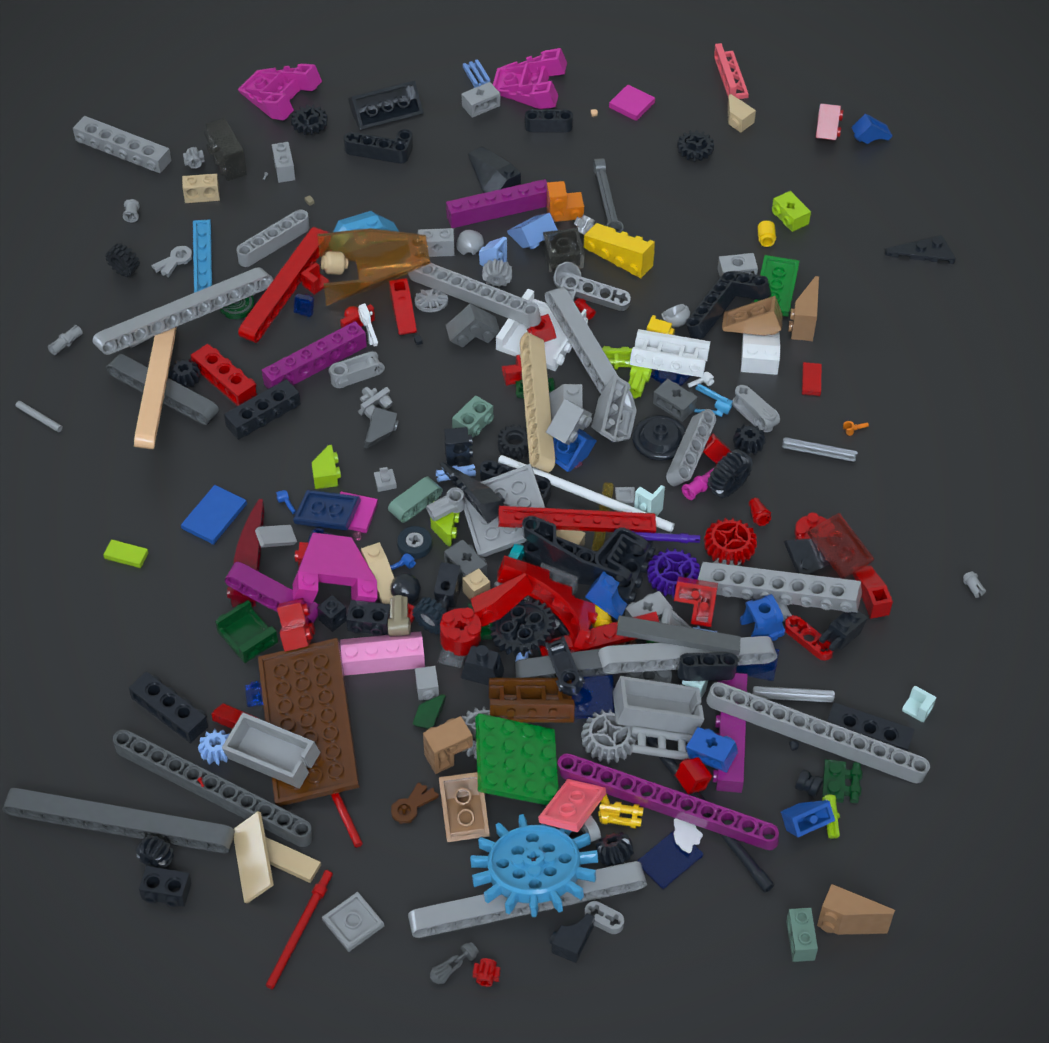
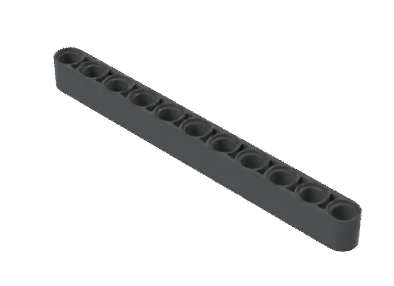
(217, 795)
(118, 820)

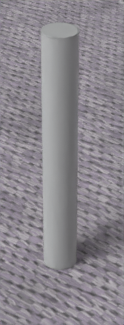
(37, 415)

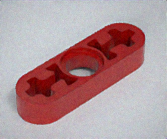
(806, 629)

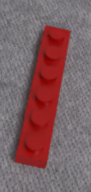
(601, 636)

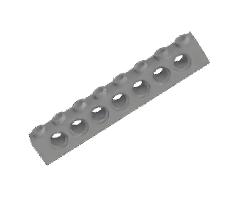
(793, 587)

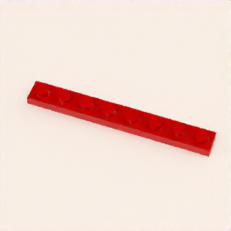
(579, 519)

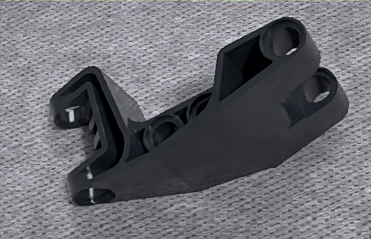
(577, 559)

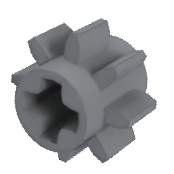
(193, 157)
(584, 224)

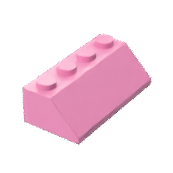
(382, 653)

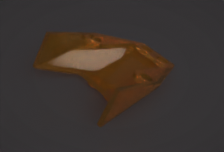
(378, 255)

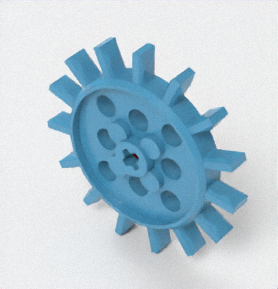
(533, 856)

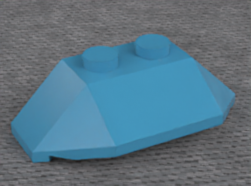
(365, 221)

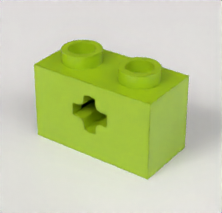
(791, 211)

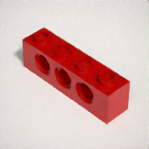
(224, 375)

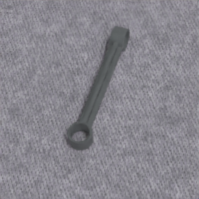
(599, 168)

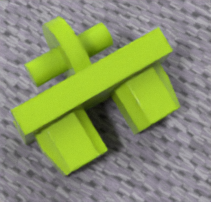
(618, 356)

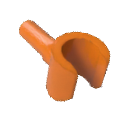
(850, 427)

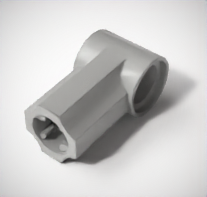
(447, 504)

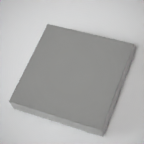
(353, 921)

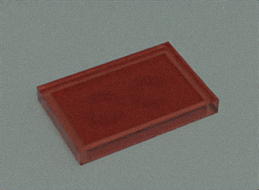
(840, 546)

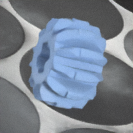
(211, 747)

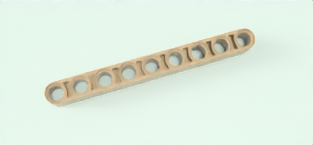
(537, 402)

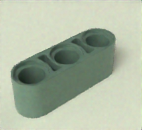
(415, 499)

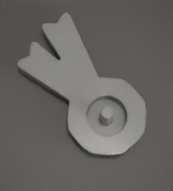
(178, 256)

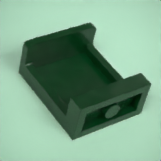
(246, 631)

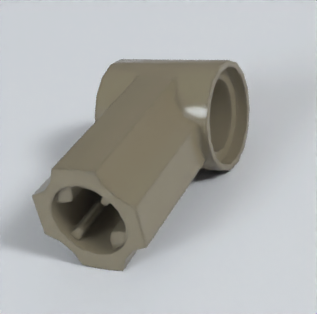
(399, 621)

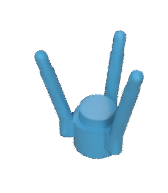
(722, 404)

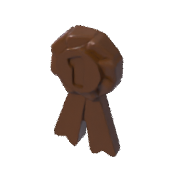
(406, 809)

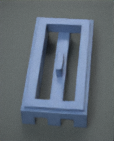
(473, 66)

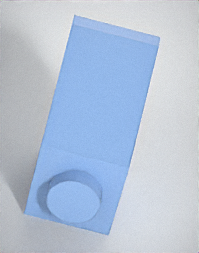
(494, 250)

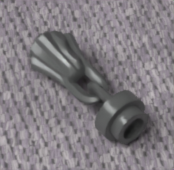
(440, 973)

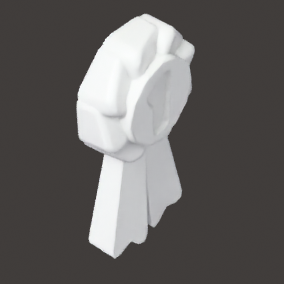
(365, 318)

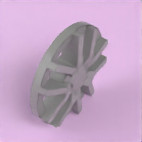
(431, 298)

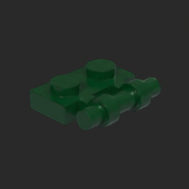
(834, 780)

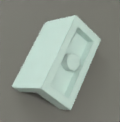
(649, 502)

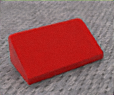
(227, 715)

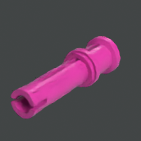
(698, 485)

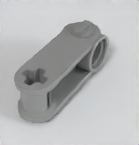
(355, 369)
(755, 409)

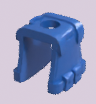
(766, 616)

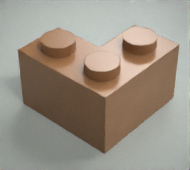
(445, 741)

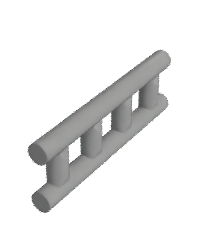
(662, 735)

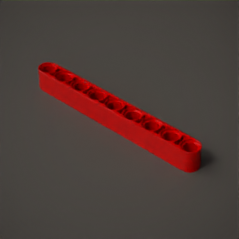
(281, 288)

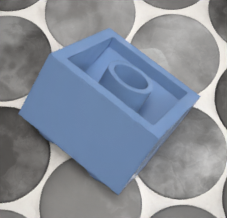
(531, 231)

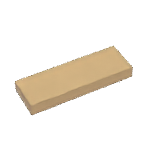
(292, 861)

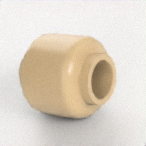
(334, 263)

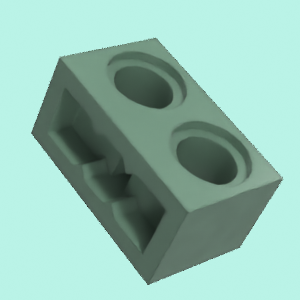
(474, 416)
(801, 934)

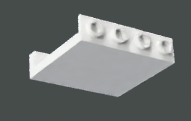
(555, 350)

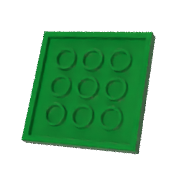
(516, 759)

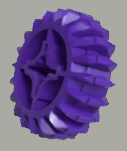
(675, 566)

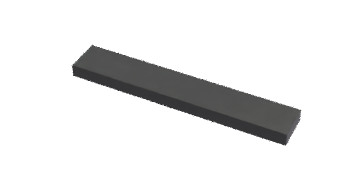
(678, 635)

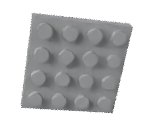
(519, 490)

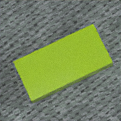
(126, 553)

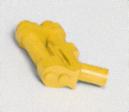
(610, 813)

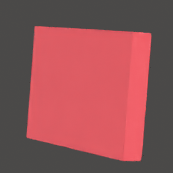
(572, 805)

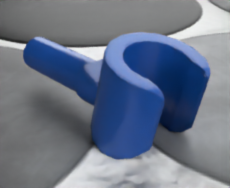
(282, 496)
(406, 560)

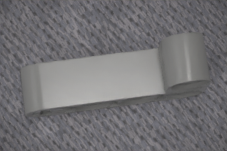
(597, 289)

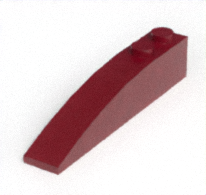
(248, 550)

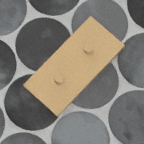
(252, 857)

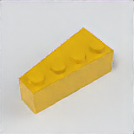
(620, 249)

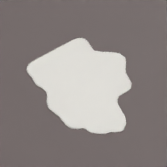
(686, 835)

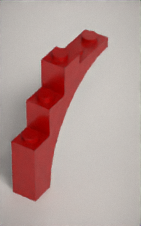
(573, 612)

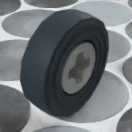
(415, 533)

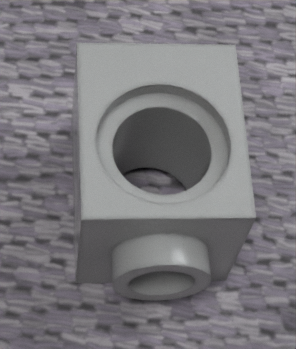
(426, 683)

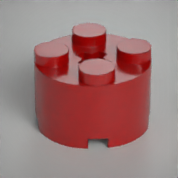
(460, 631)

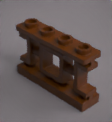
(530, 700)

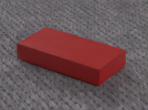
(811, 379)

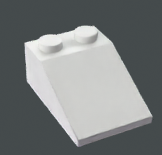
(760, 353)

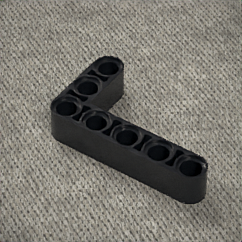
(721, 295)

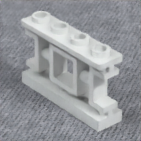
(670, 353)

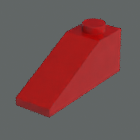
(501, 599)

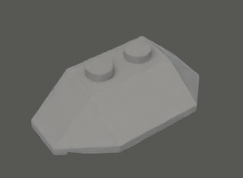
(615, 411)

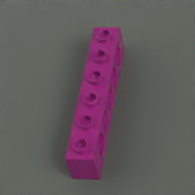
(316, 356)

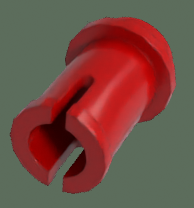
(581, 305)

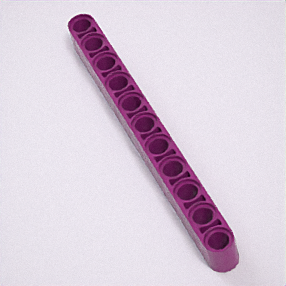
(674, 808)

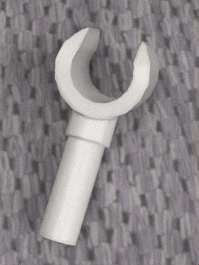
(707, 379)

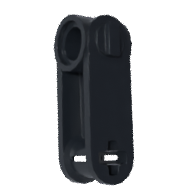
(564, 667)

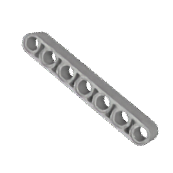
(580, 337)

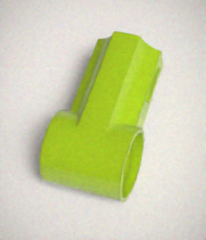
(638, 378)

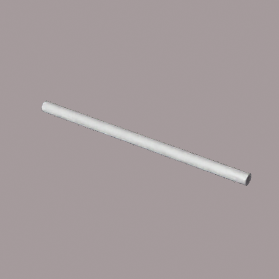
(587, 494)

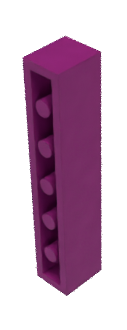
(497, 203)
(735, 729)

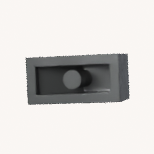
(380, 426)

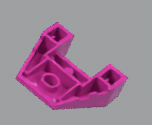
(528, 80)
(275, 88)
(334, 561)

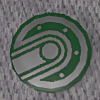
(238, 309)

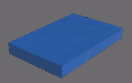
(214, 514)

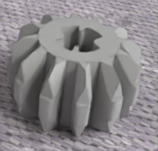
(497, 273)

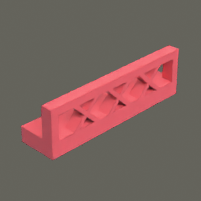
(726, 74)

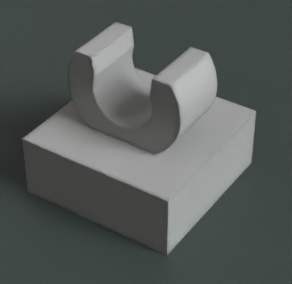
(385, 479)

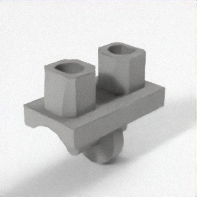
(371, 400)

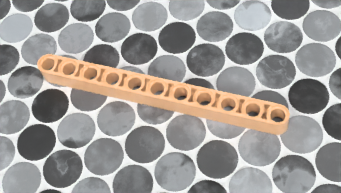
(154, 390)

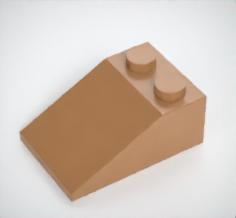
(805, 313)
(755, 318)
(463, 807)
(853, 914)

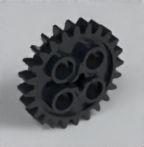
(524, 628)

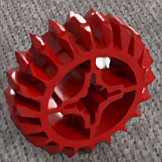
(730, 541)

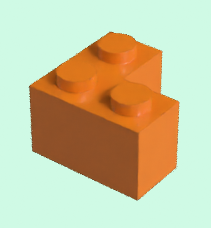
(563, 205)

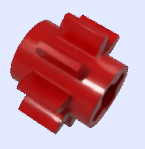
(486, 972)

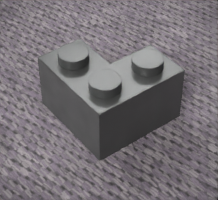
(472, 323)

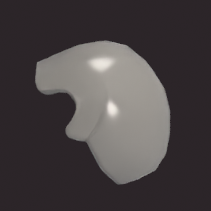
(469, 241)
(564, 269)
(676, 315)

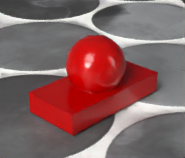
(351, 315)

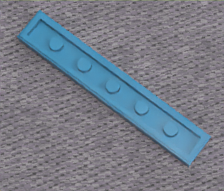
(202, 254)

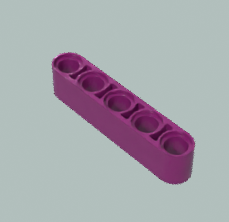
(263, 588)

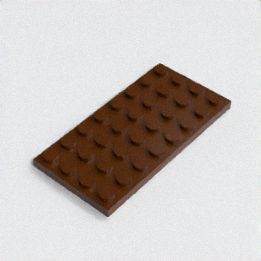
(309, 698)

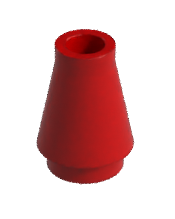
(760, 513)

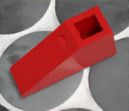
(402, 306)
(874, 592)

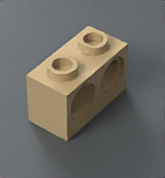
(201, 188)

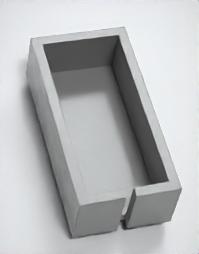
(657, 705)
(271, 750)

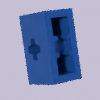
(712, 749)

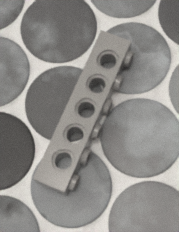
(122, 144)

